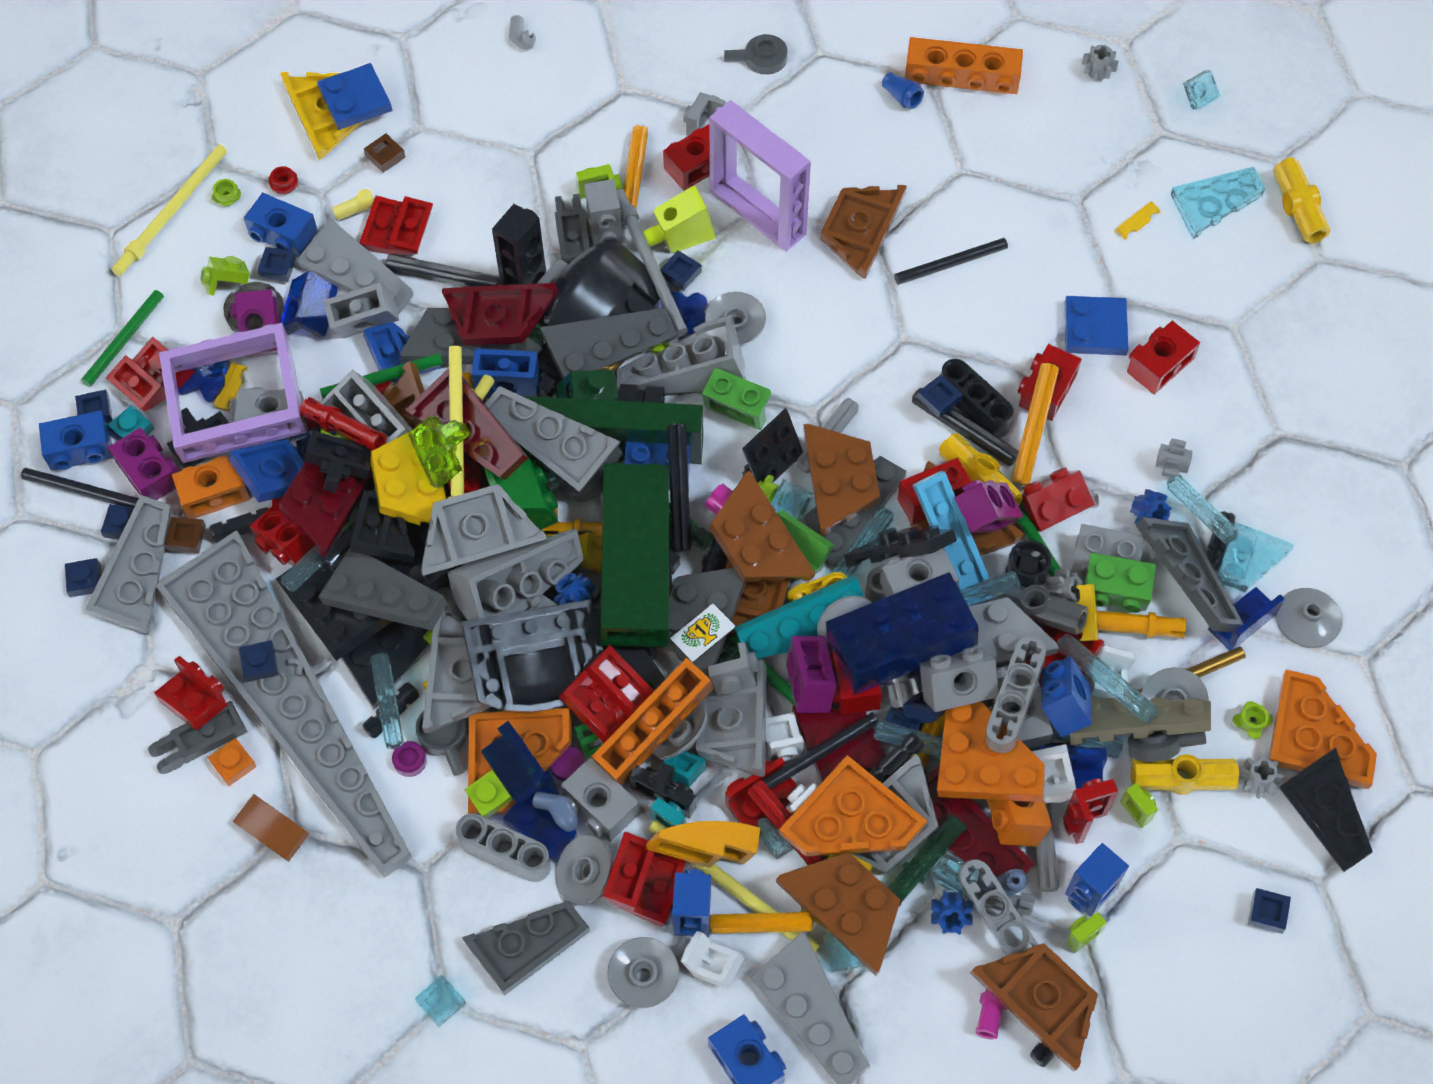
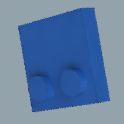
(354, 96)
(1096, 325)
(267, 468)

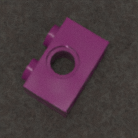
(253, 304)

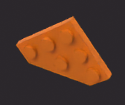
(1312, 725)
(544, 733)
(976, 771)
(852, 815)

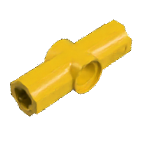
(1301, 200)
(977, 465)
(1205, 774)

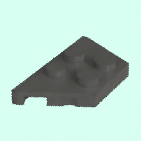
(436, 334)
(692, 596)

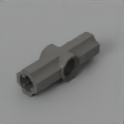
(1049, 610)

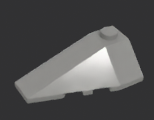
(688, 362)
(515, 577)

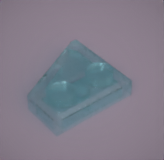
(1250, 557)

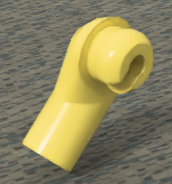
(358, 204)

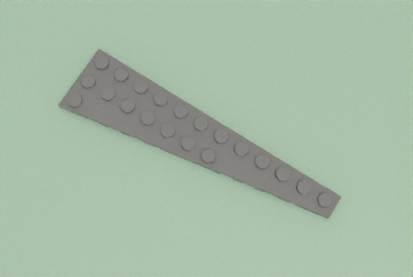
(231, 607)

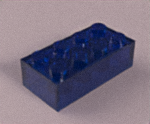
(901, 632)

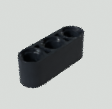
(991, 401)

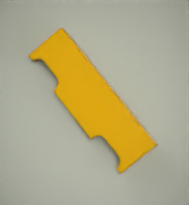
(1137, 220)
(232, 385)
(1087, 599)

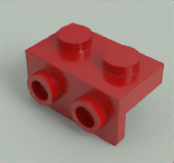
(1056, 498)
(1088, 804)

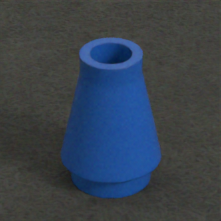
(905, 91)

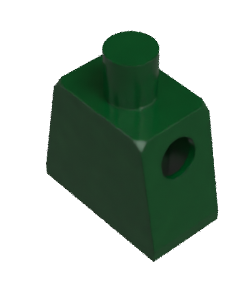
(589, 385)

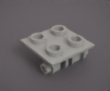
(1105, 542)

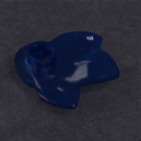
(691, 309)
(207, 379)

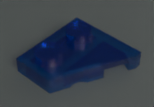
(540, 824)

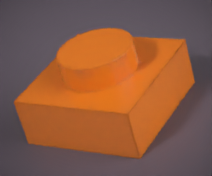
(232, 762)

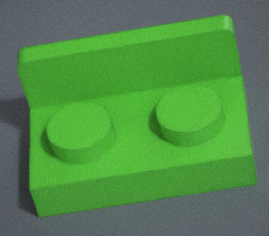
(736, 398)

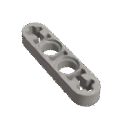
(1013, 693)
(1009, 914)

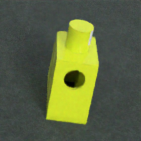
(681, 222)

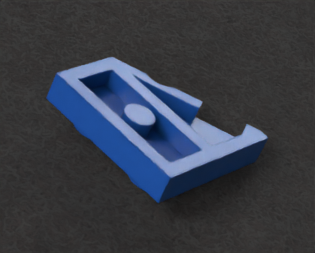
(386, 344)

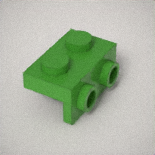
(1121, 582)

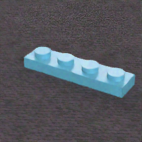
(942, 510)

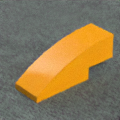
(707, 842)

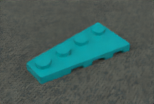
(774, 630)

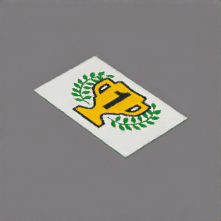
(702, 632)

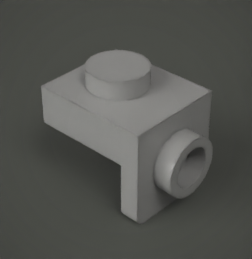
(702, 108)
(735, 674)

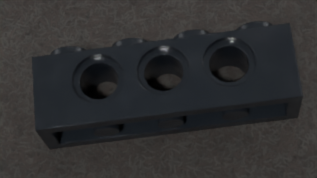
(519, 247)

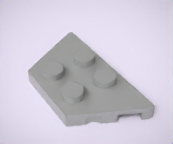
(475, 528)
(1002, 626)
(449, 681)
(736, 727)
(910, 786)

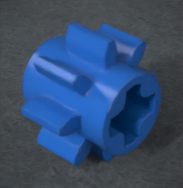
(1150, 505)
(574, 589)
(951, 912)

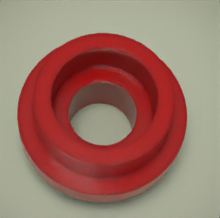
(283, 180)

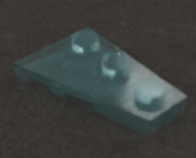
(1211, 199)

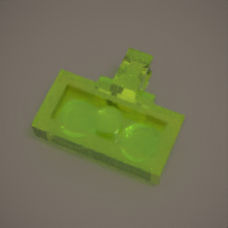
(437, 447)

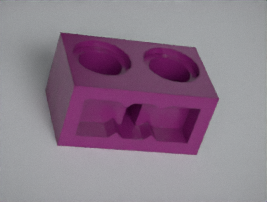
(142, 467)
(988, 506)
(811, 674)

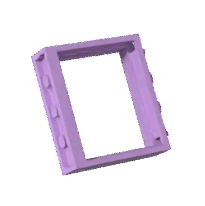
(781, 224)
(243, 432)

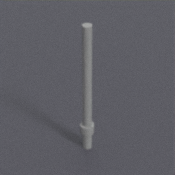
(630, 219)

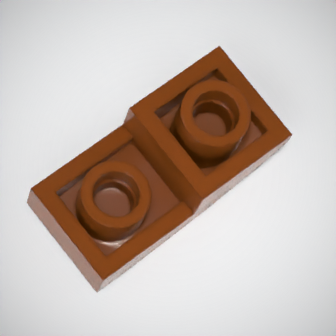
(271, 827)

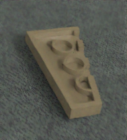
(1173, 718)

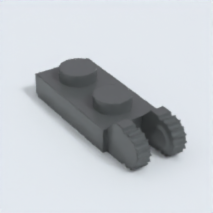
(571, 229)
(194, 743)

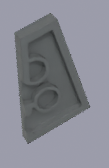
(523, 947)

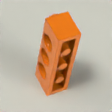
(964, 65)
(653, 721)

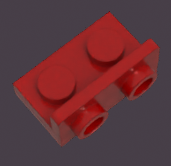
(192, 694)
(743, 807)

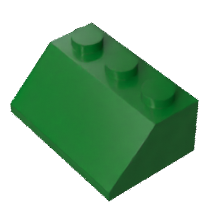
(529, 491)

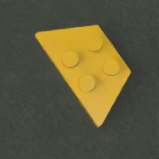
(314, 112)
(402, 482)

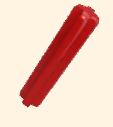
(775, 812)

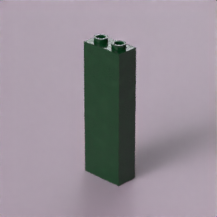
(632, 420)
(635, 555)

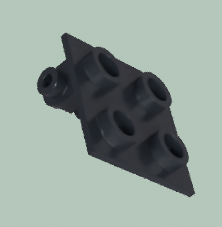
(772, 449)

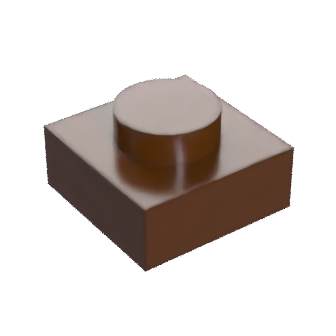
(384, 152)
(185, 535)

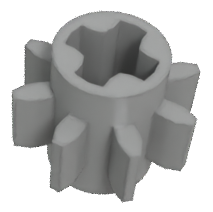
(1100, 62)
(1174, 458)
(1064, 585)
(900, 690)
(1260, 776)

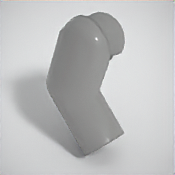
(518, 36)

